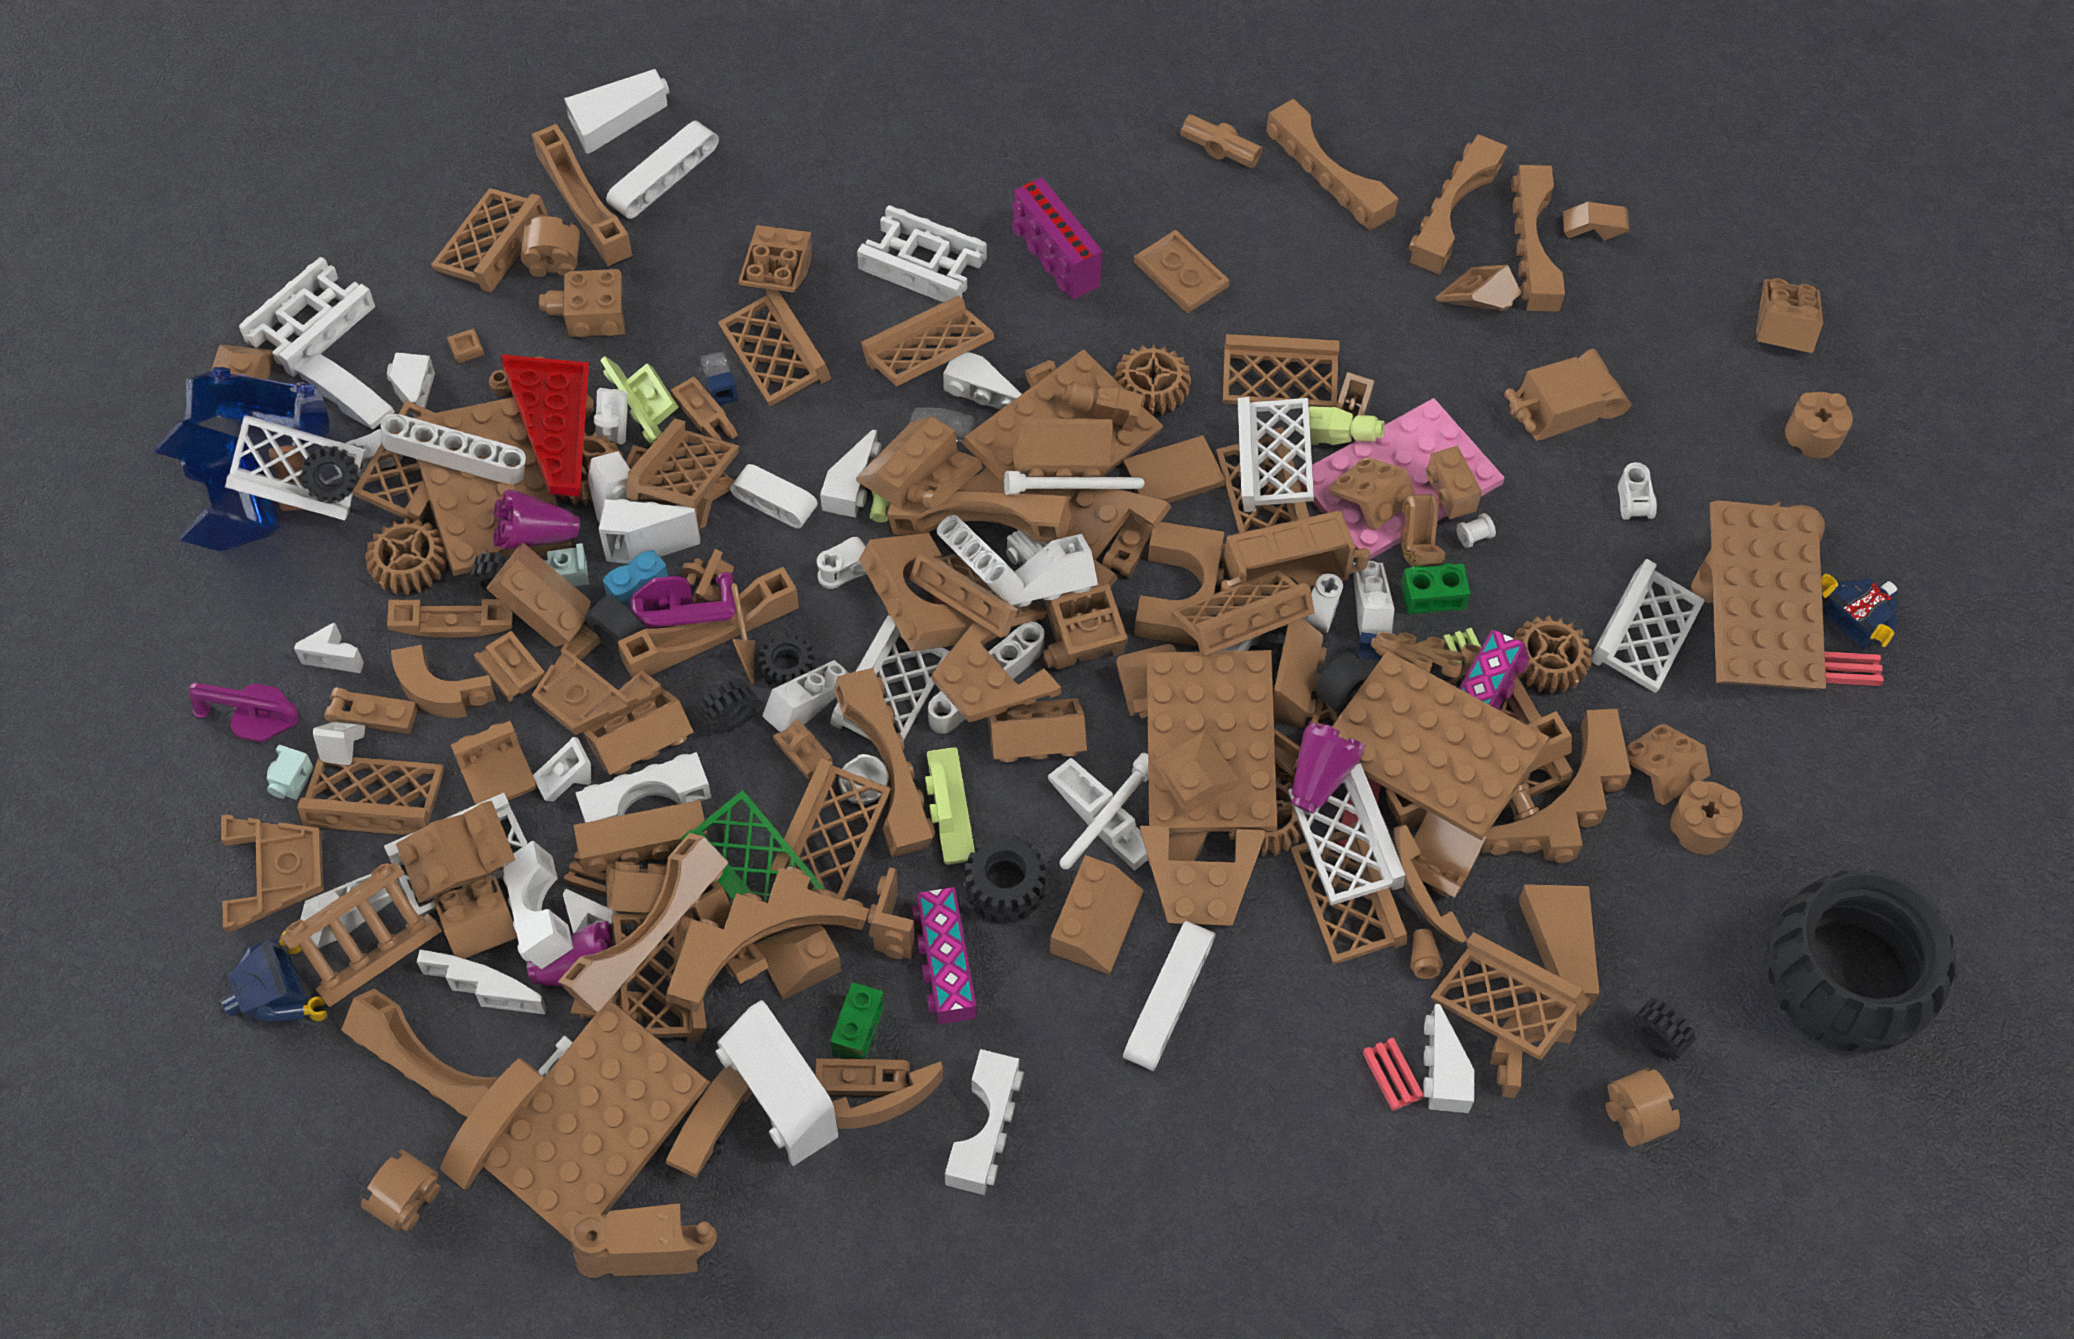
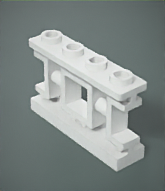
(912, 271)
(321, 329)

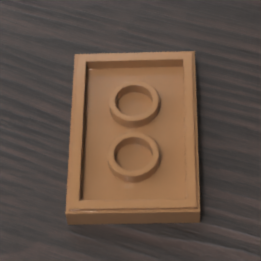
(1181, 271)
(1176, 470)

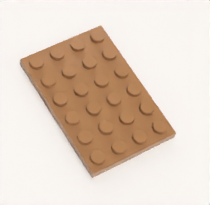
(997, 435)
(466, 501)
(1767, 596)
(1231, 701)
(1439, 744)
(594, 1120)

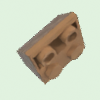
(632, 887)
(475, 917)

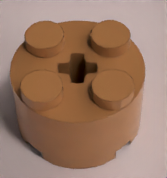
(550, 246)
(1819, 424)
(1706, 817)
(1642, 1106)
(400, 1191)

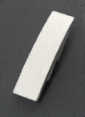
(345, 390)
(1088, 799)
(490, 986)

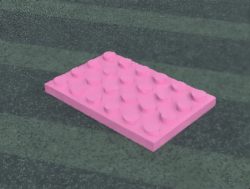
(1405, 444)

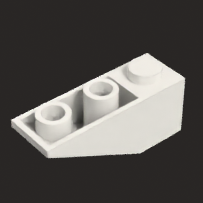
(979, 381)
(841, 491)
(1373, 599)
(802, 696)
(352, 918)
(1450, 1071)

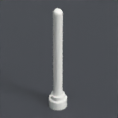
(1016, 483)
(1140, 774)

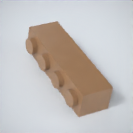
(636, 835)

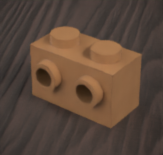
(1453, 482)

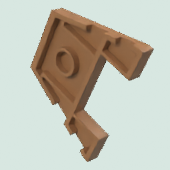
(1101, 514)
(978, 682)
(582, 697)
(286, 867)
(1198, 889)

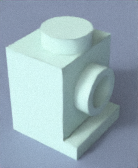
(570, 564)
(288, 773)

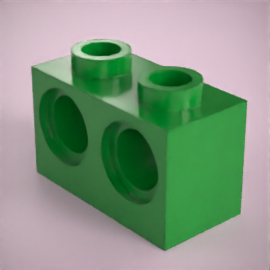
(1435, 594)
(857, 1022)

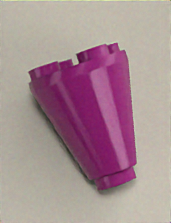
(531, 522)
(1323, 765)
(586, 941)

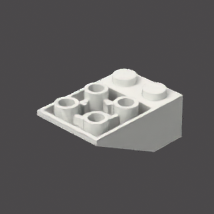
(639, 527)
(1057, 569)

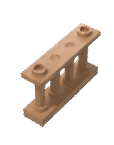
(362, 965)

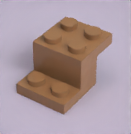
(1086, 620)
(455, 851)

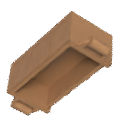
(1296, 548)

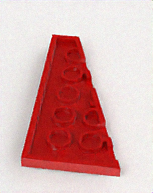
(553, 410)

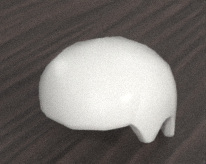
(869, 768)

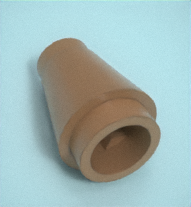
(1425, 955)

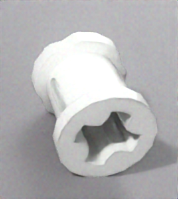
(1476, 530)

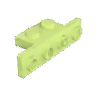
(646, 396)
(949, 805)

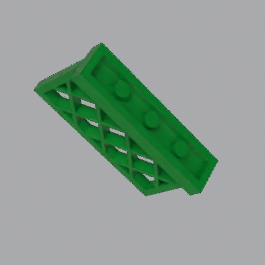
(730, 880)

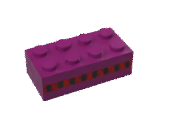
(1056, 238)

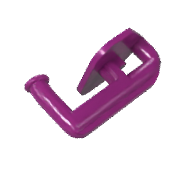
(670, 602)
(259, 709)

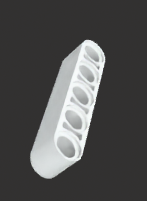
(662, 169)
(442, 439)
(980, 558)
(1012, 646)
(1169, 995)

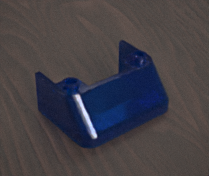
(238, 395)
(235, 515)

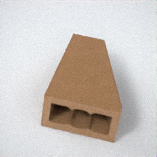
(1563, 933)

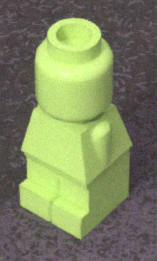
(1338, 426)

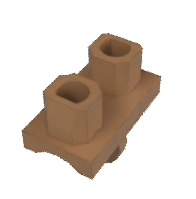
(694, 573)
(801, 748)

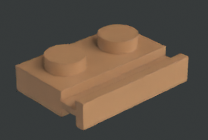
(510, 666)

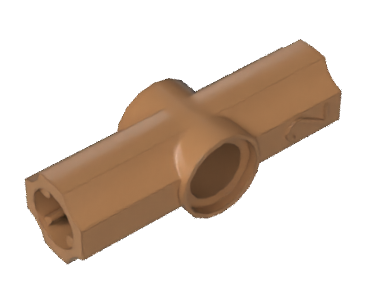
(1221, 141)

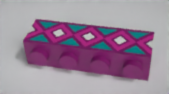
(1496, 669)
(945, 955)

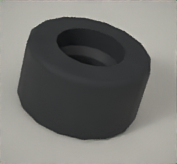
(612, 622)
(1342, 681)

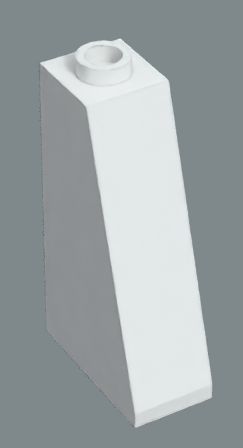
(615, 108)

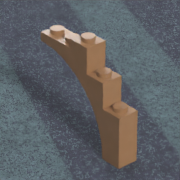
(1556, 827)
(750, 919)

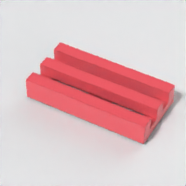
(1853, 663)
(1381, 1049)

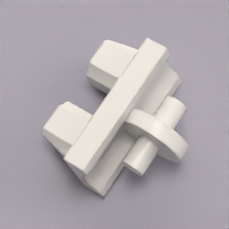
(611, 414)

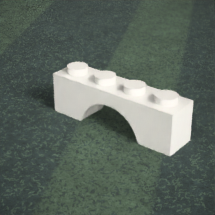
(678, 779)
(540, 933)
(973, 1159)

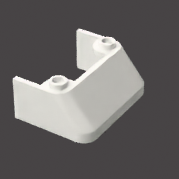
(780, 1081)

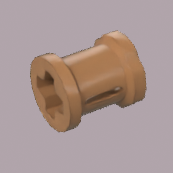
(1522, 803)

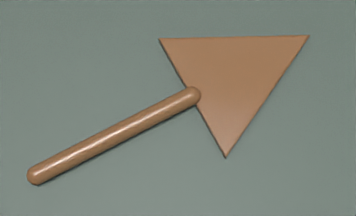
(744, 647)

